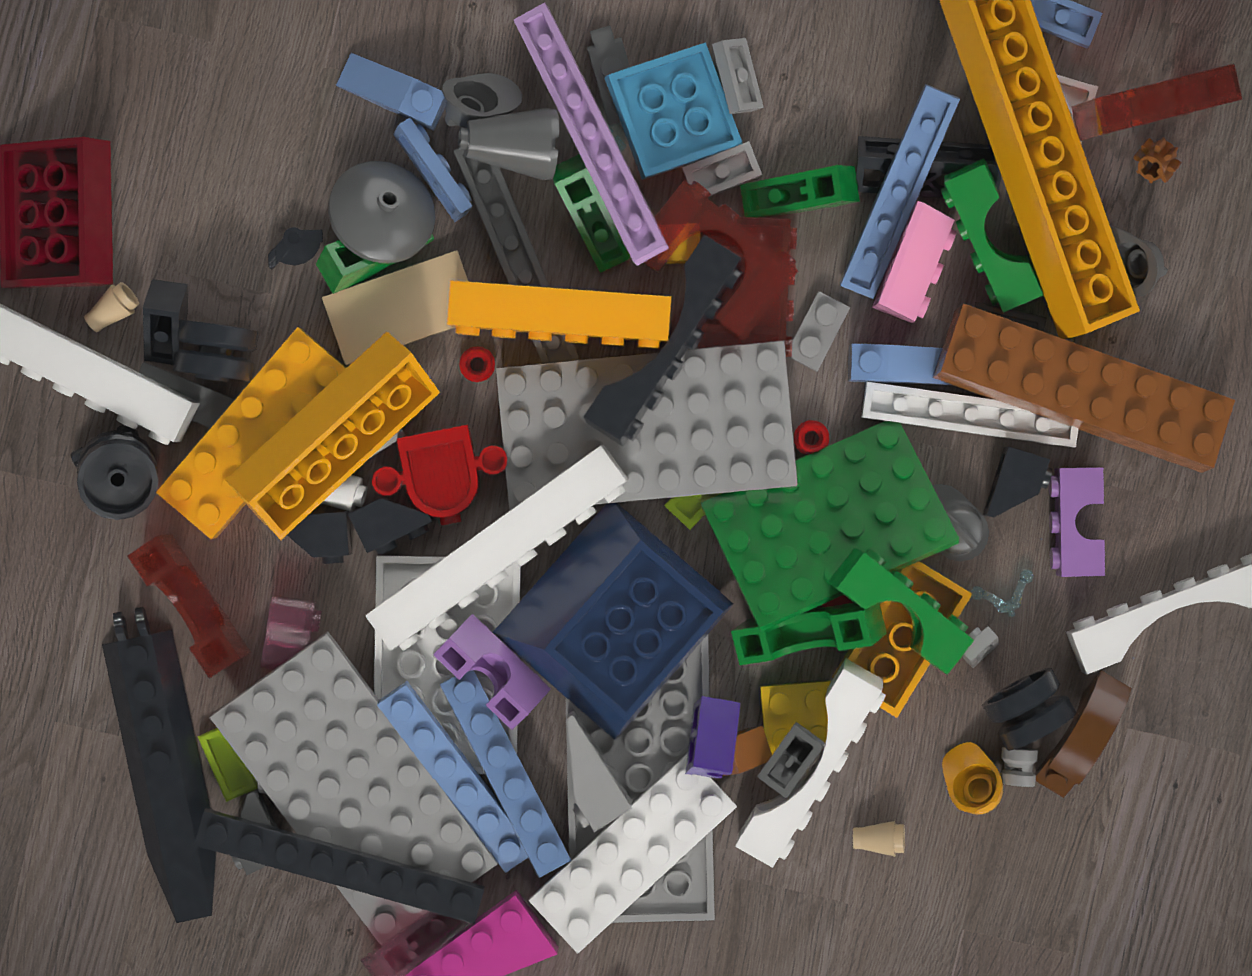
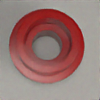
(469, 355)
(819, 429)

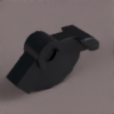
(295, 247)

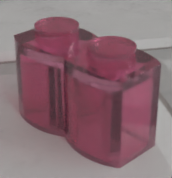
(288, 629)

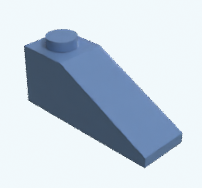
(393, 91)
(893, 364)

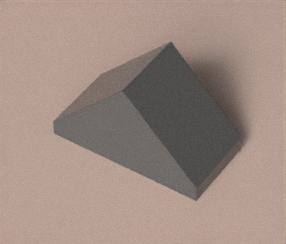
(791, 760)

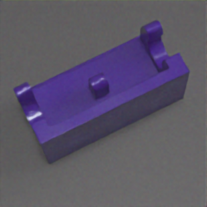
(712, 737)

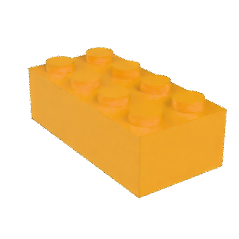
(891, 655)

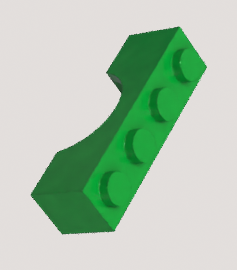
(1010, 276)
(832, 626)
(934, 636)

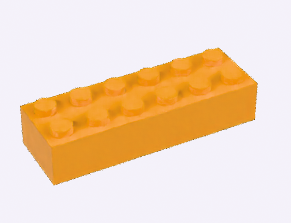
(558, 312)
(267, 403)
(333, 435)

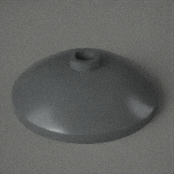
(371, 226)

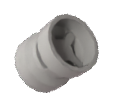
(1019, 758)

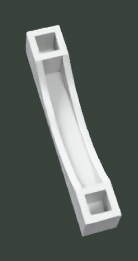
(1107, 639)
(774, 822)

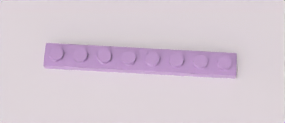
(591, 134)

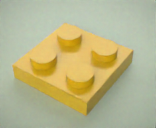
(793, 703)

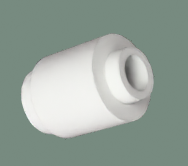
(348, 494)

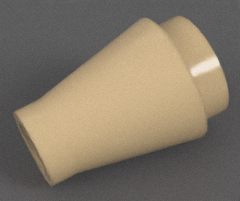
(112, 306)
(880, 838)

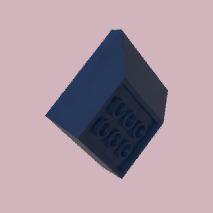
(613, 619)

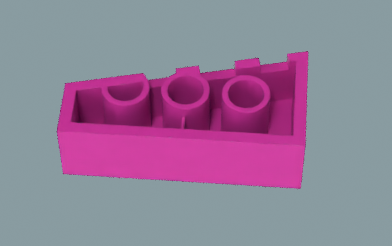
(496, 945)

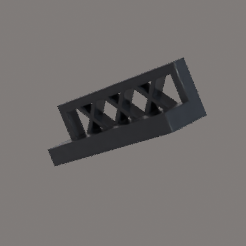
(951, 156)

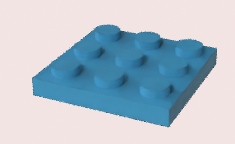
(673, 110)

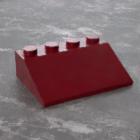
(56, 213)

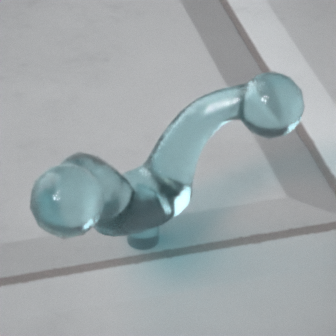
(1010, 605)

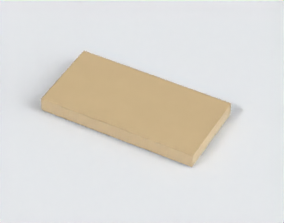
(404, 303)

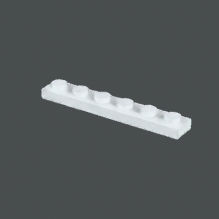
(962, 414)

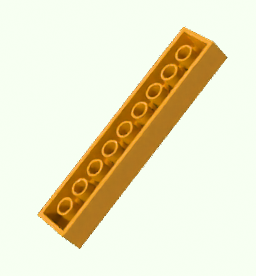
(1041, 163)

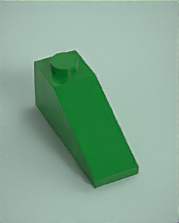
(800, 192)
(590, 213)
(344, 268)

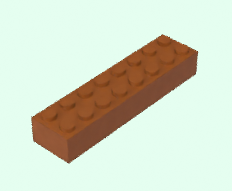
(1084, 388)

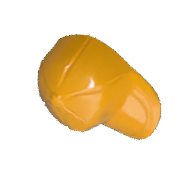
(972, 779)

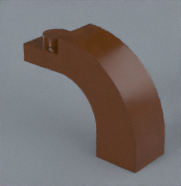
(1086, 735)

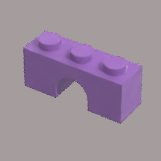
(1072, 491)
(514, 683)

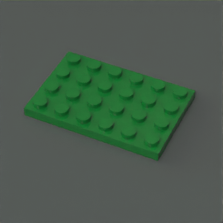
(847, 496)

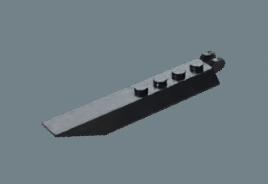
(162, 763)

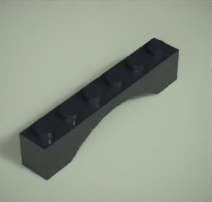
(623, 403)

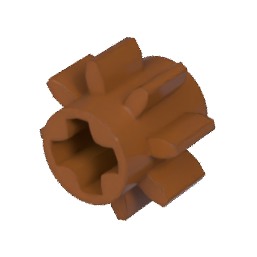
(1157, 160)

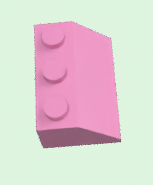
(915, 264)

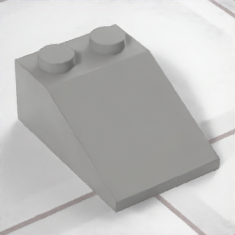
(596, 787)

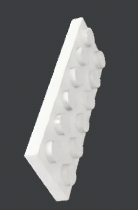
(631, 854)

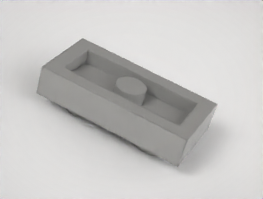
(737, 75)
(724, 169)
(818, 331)
(983, 644)

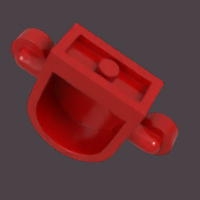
(440, 471)

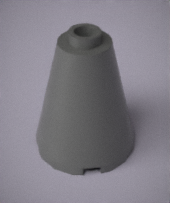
(514, 142)

